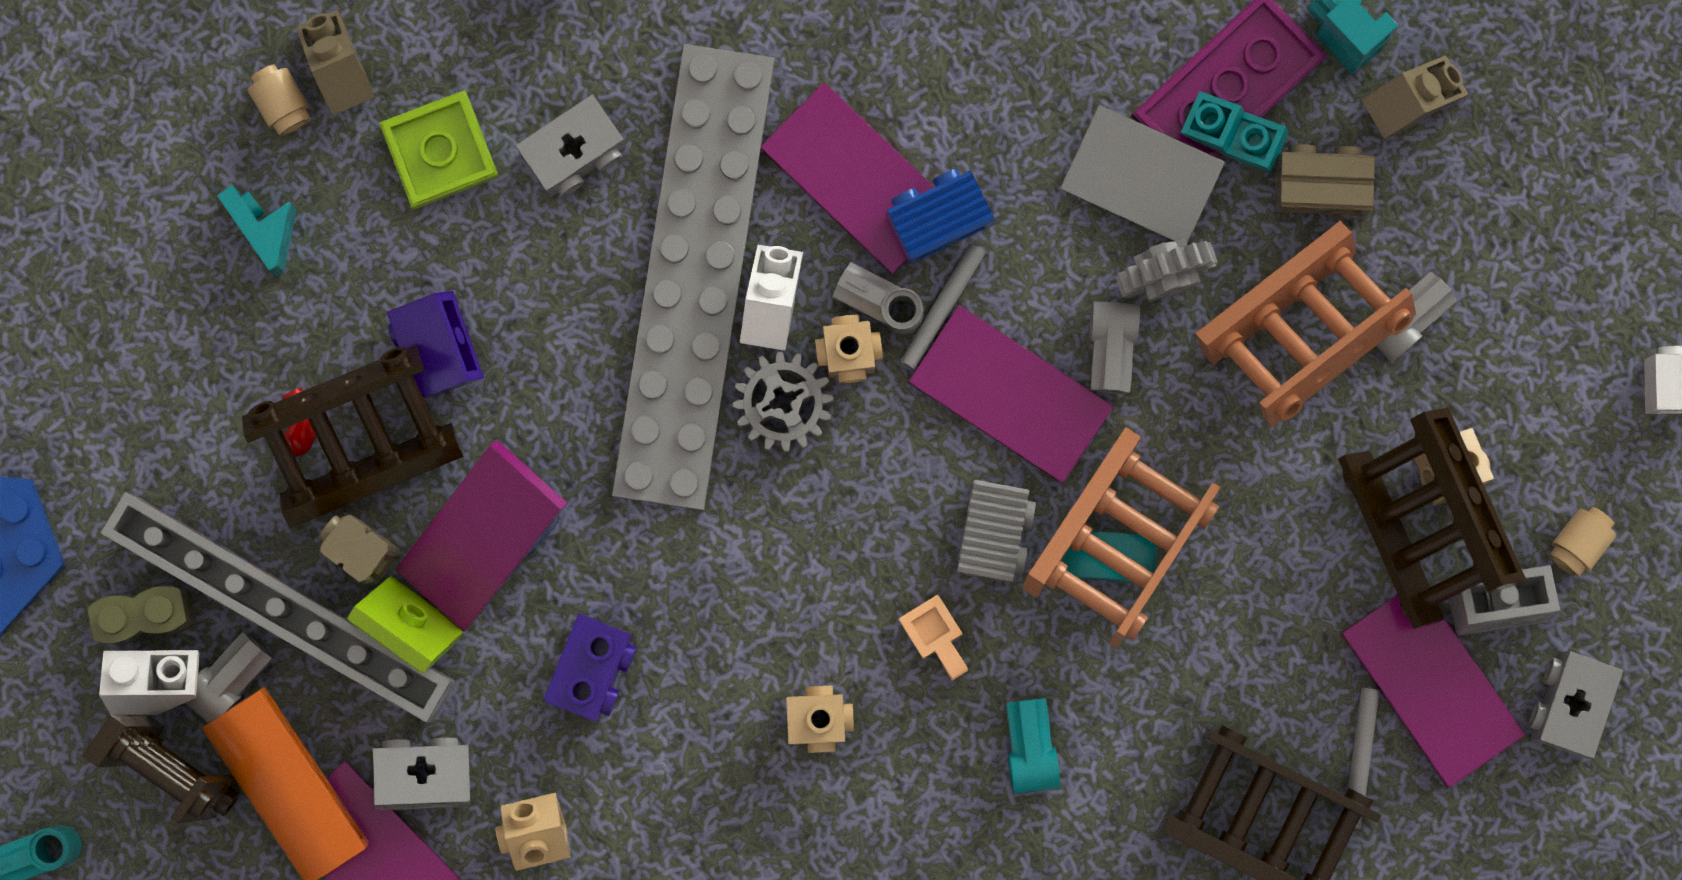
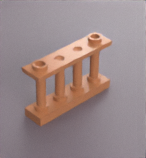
(1298, 282)
(1076, 535)

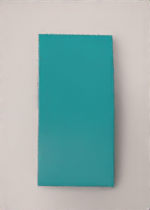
(1234, 133)
(1131, 545)

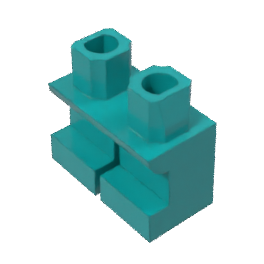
(1351, 31)

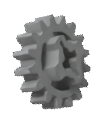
(1166, 269)
(770, 375)

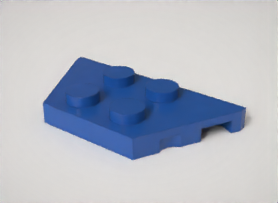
(27, 548)

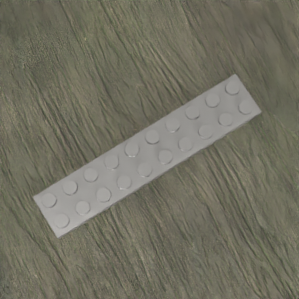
(693, 277)

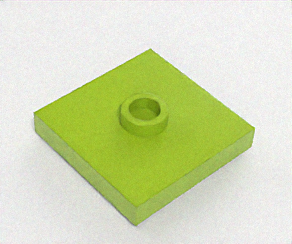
(439, 150)
(405, 624)

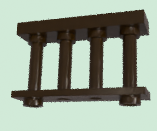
(348, 479)
(1469, 503)
(137, 744)
(1231, 845)

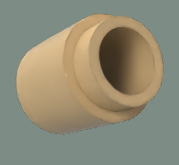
(279, 100)
(1582, 541)

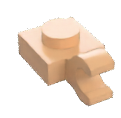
(933, 631)

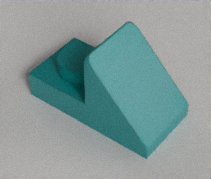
(267, 237)

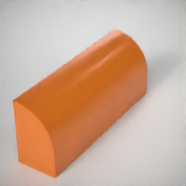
(285, 786)

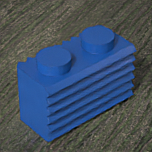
(939, 216)

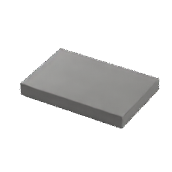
(1142, 175)

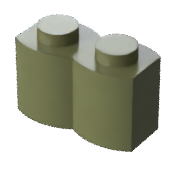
(130, 619)

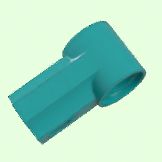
(1032, 757)
(29, 856)

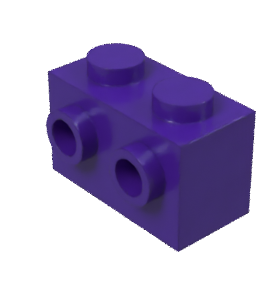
(442, 340)
(590, 668)

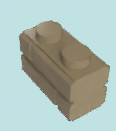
(1324, 181)
(358, 549)

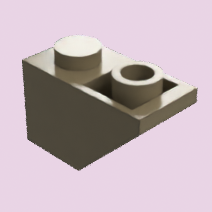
(334, 62)
(1415, 96)

